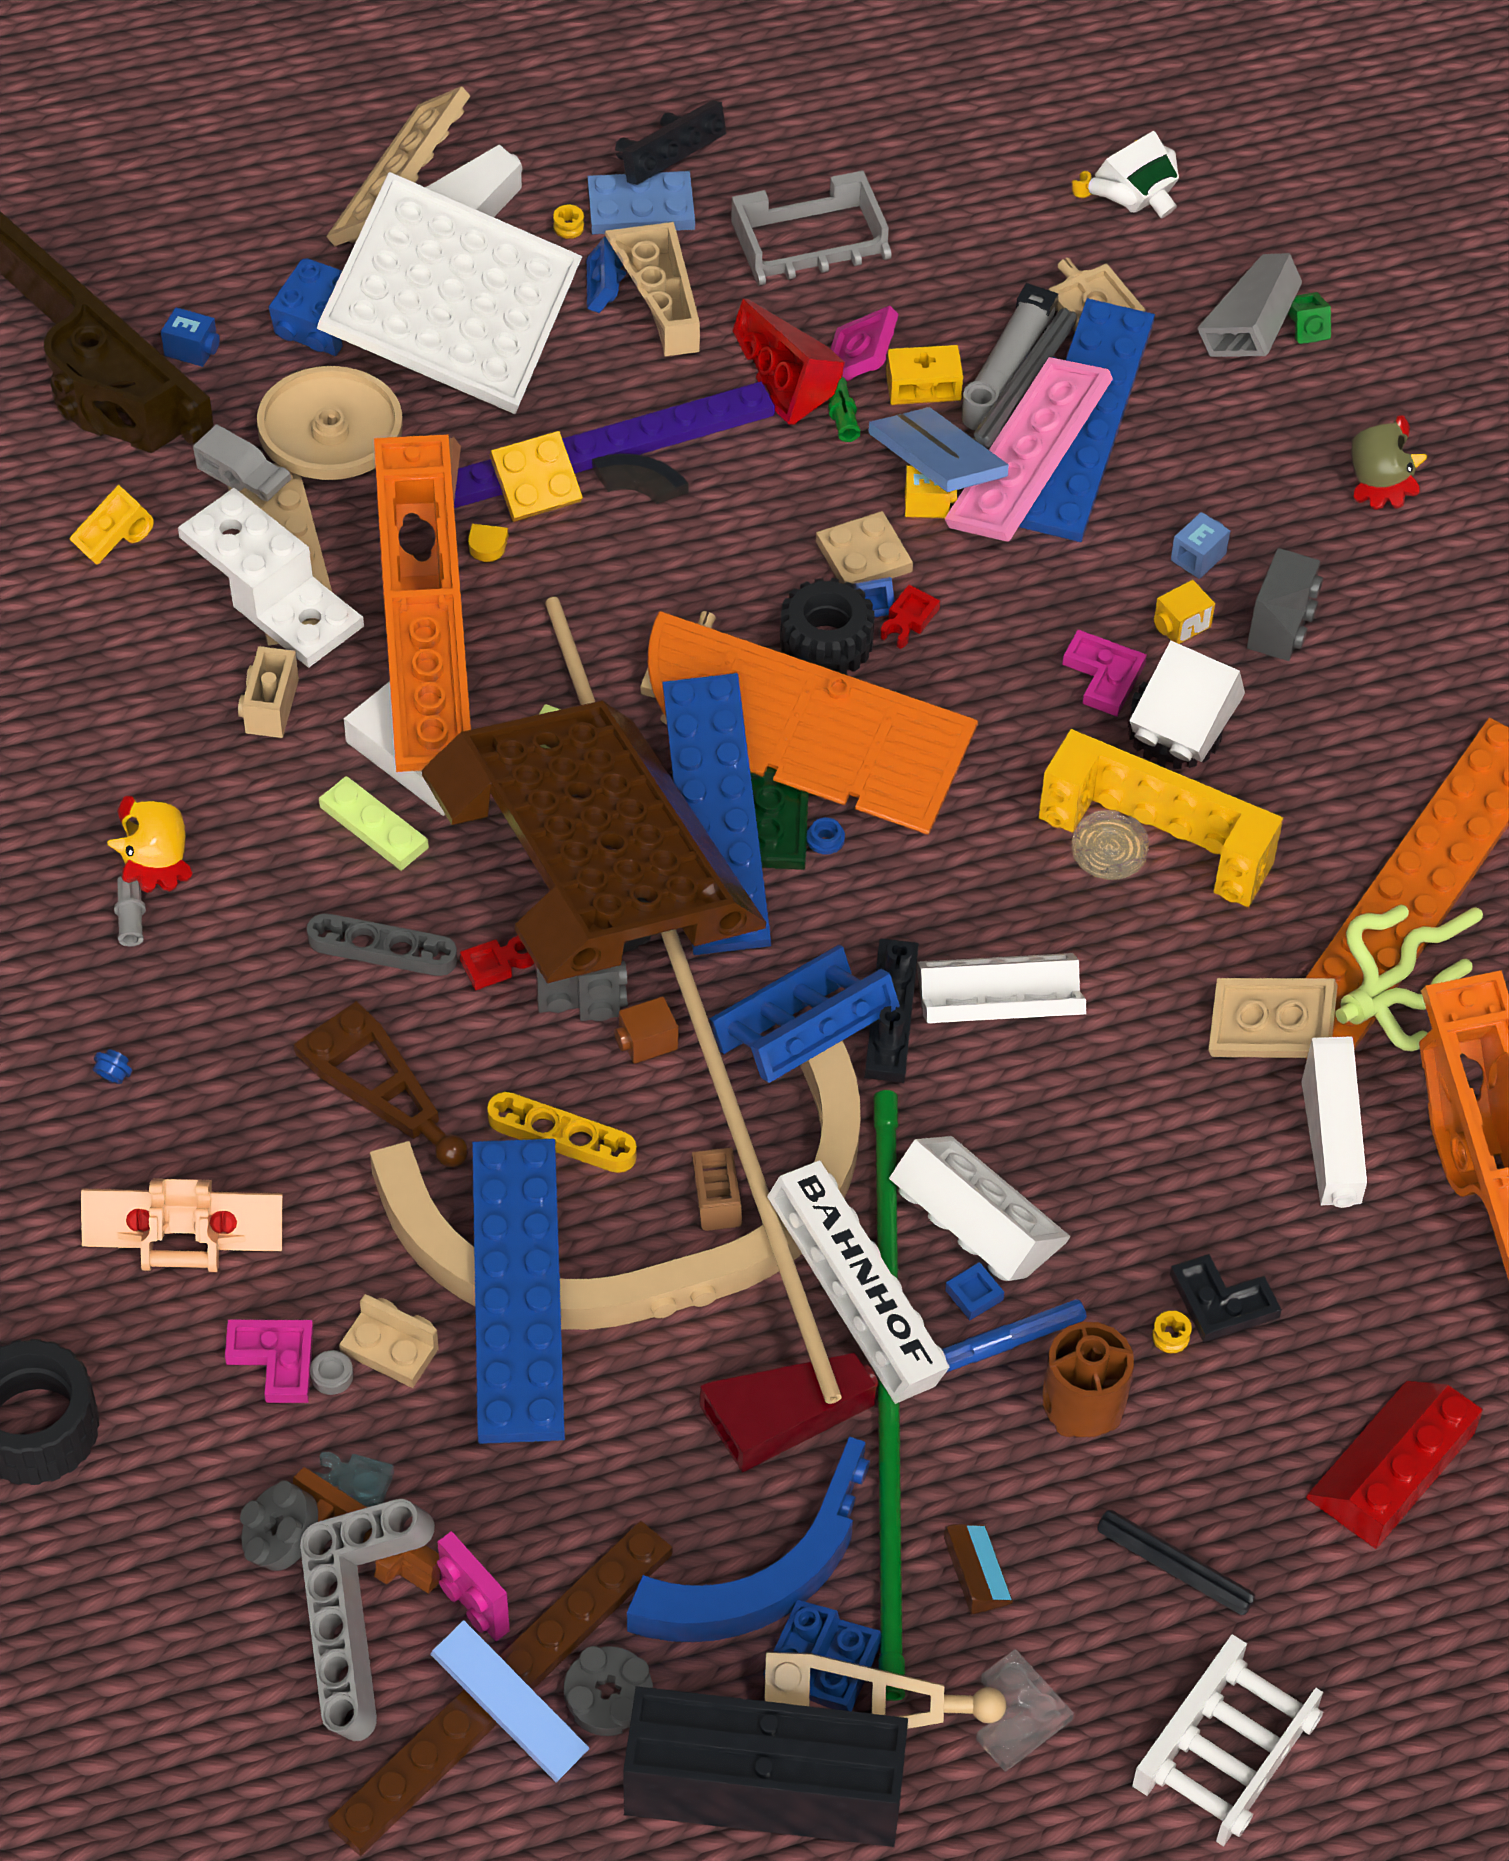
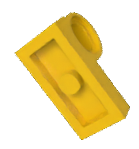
(111, 521)

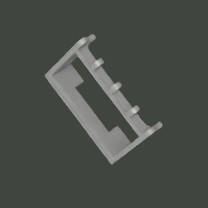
(845, 192)

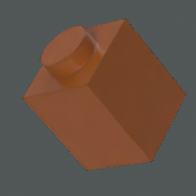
(647, 1030)

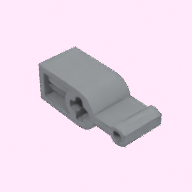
(238, 463)

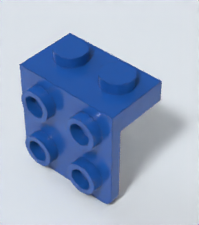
(301, 303)

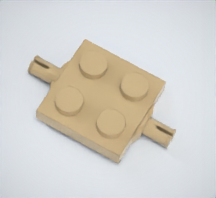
(1095, 284)

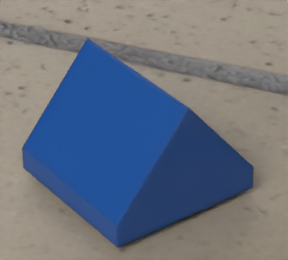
(880, 593)

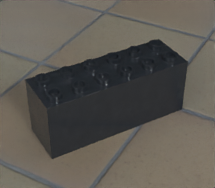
(764, 1766)

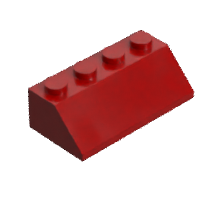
(1396, 1459)

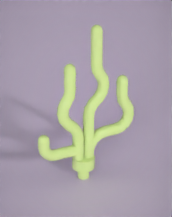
(1371, 996)

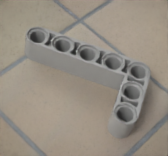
(345, 1604)

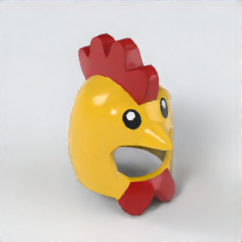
(154, 847)

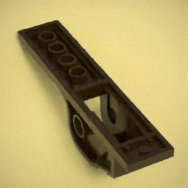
(100, 359)

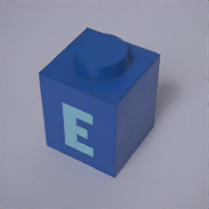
(189, 337)

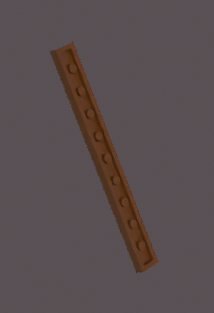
(531, 1657)

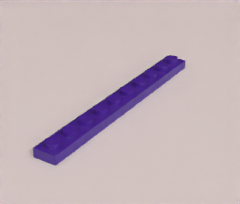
(636, 436)

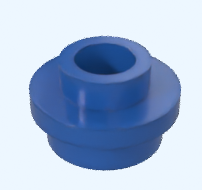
(827, 828)
(112, 1066)

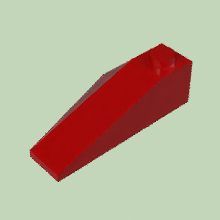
(789, 362)

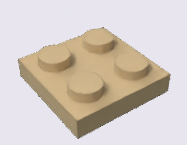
(864, 550)

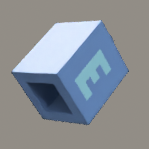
(1200, 545)

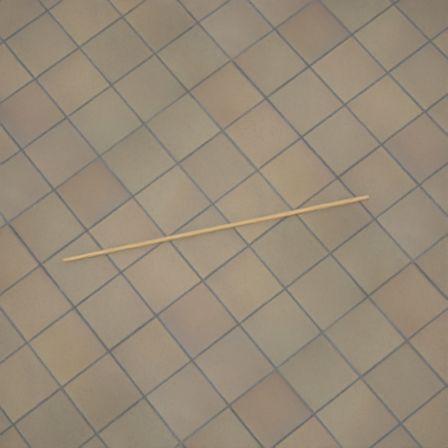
(721, 1082)

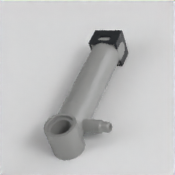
(1033, 315)

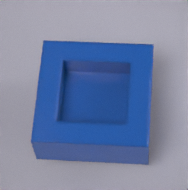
(974, 1291)

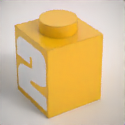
(1184, 612)

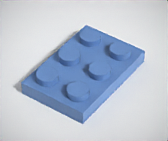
(654, 201)

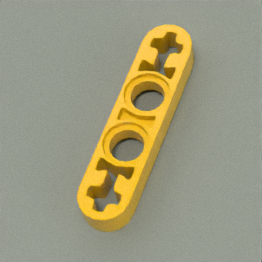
(565, 1126)

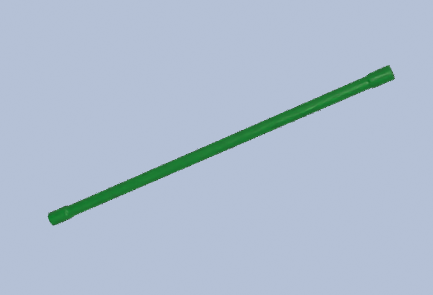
(891, 1647)

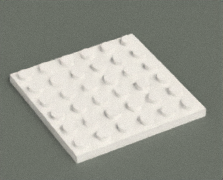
(450, 292)

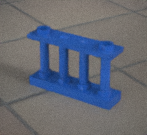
(813, 1031)

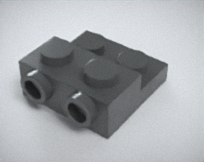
(596, 994)

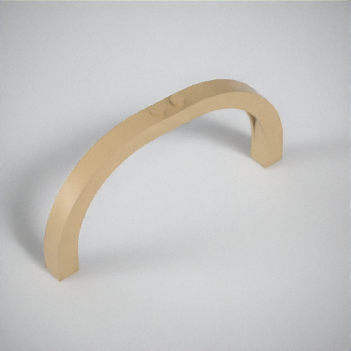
(648, 1291)

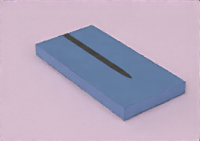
(938, 449)

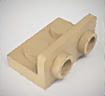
(391, 1341)

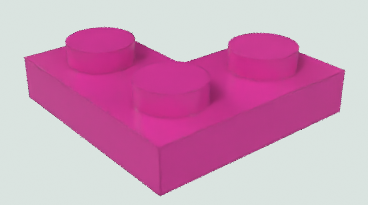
(1113, 669)
(282, 1347)

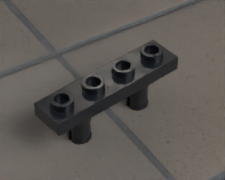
(671, 143)
(890, 1033)

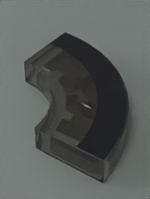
(641, 475)

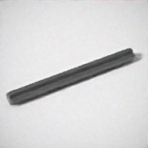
(1023, 378)

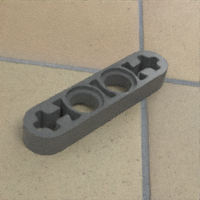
(384, 938)

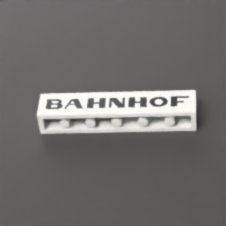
(858, 1281)

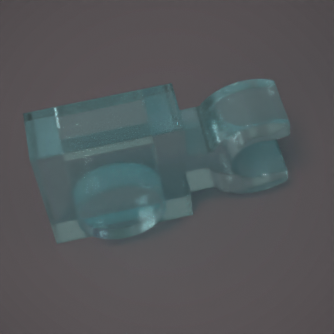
(360, 1479)

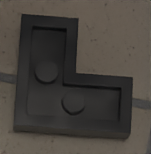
(1220, 1309)

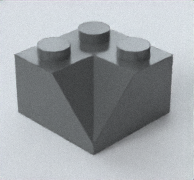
(1285, 605)

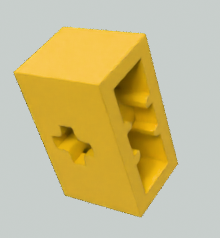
(924, 374)

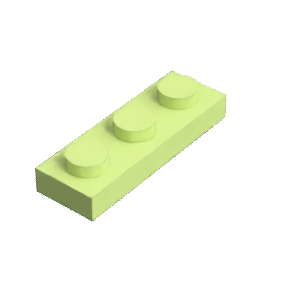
(373, 823)

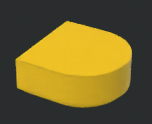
(487, 542)

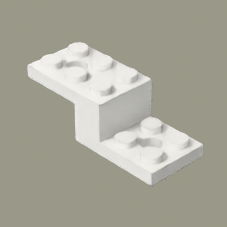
(271, 577)

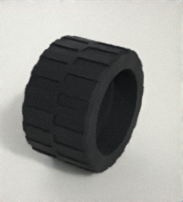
(67, 1442)

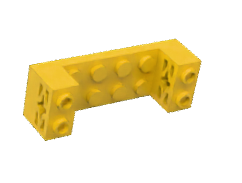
(1158, 797)

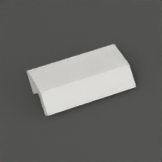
(1000, 988)

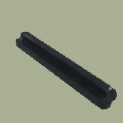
(1176, 1562)

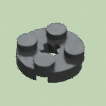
(280, 1507)
(596, 1668)

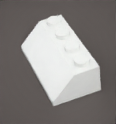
(977, 1207)

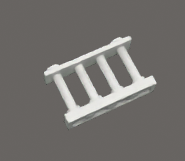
(1208, 1702)

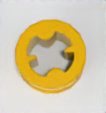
(567, 213)
(1164, 1340)

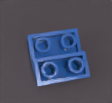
(822, 1632)

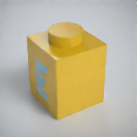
(925, 497)

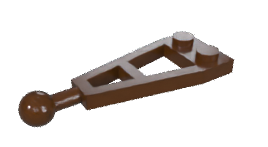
(348, 1034)

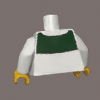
(1135, 177)

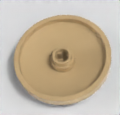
(327, 421)

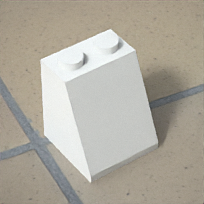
(1187, 702)

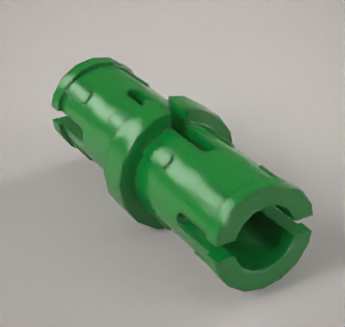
(843, 410)

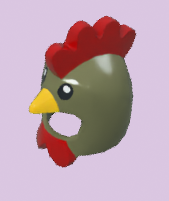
(1382, 465)

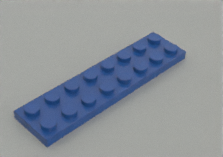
(1107, 339)
(716, 782)
(517, 1292)

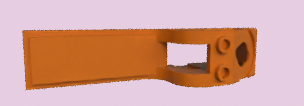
(421, 600)
(1471, 1020)

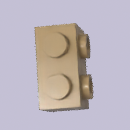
(269, 692)

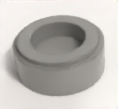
(331, 1372)

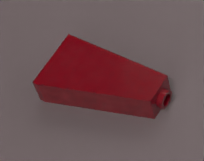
(783, 1407)

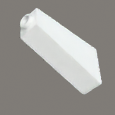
(484, 182)
(371, 733)
(1335, 1121)

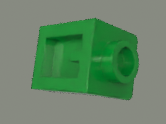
(1311, 318)

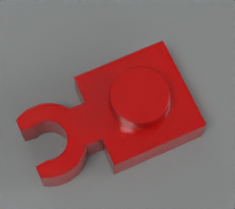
(910, 612)
(492, 964)

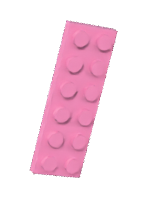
(1032, 446)

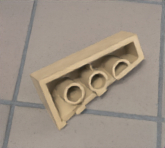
(659, 272)

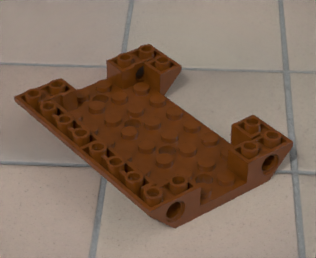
(624, 804)

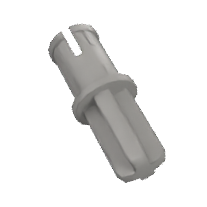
(129, 913)

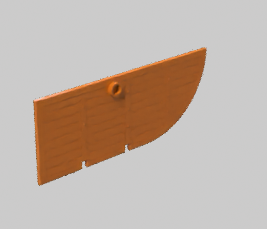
(822, 725)

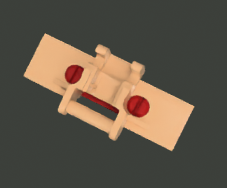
(181, 1206)

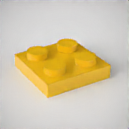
(536, 476)

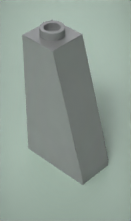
(1253, 309)

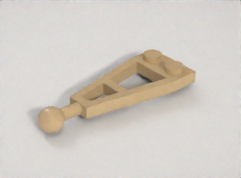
(789, 1683)

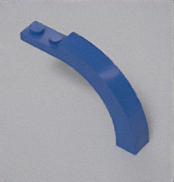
(748, 1604)

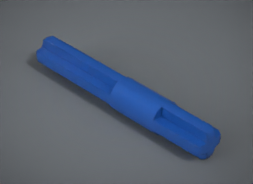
(1014, 1334)

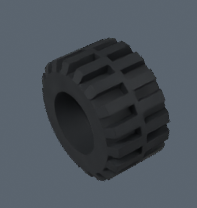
(828, 605)

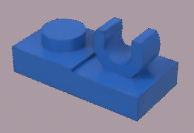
(603, 276)

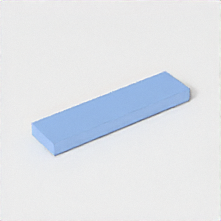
(509, 1701)

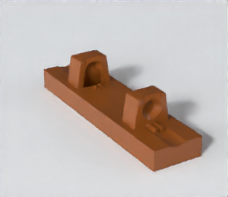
(416, 1566)

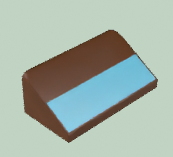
(977, 1567)

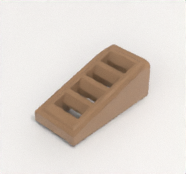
(717, 1211)

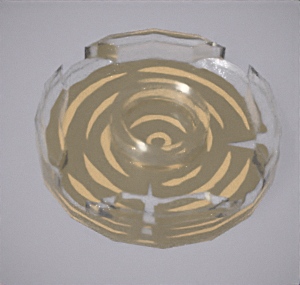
(1110, 845)

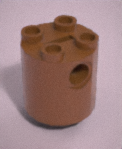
(1087, 1379)

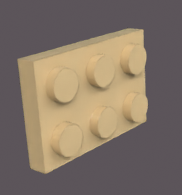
(1271, 1016)

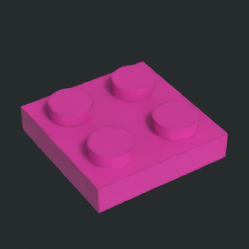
(865, 342)
(470, 1583)

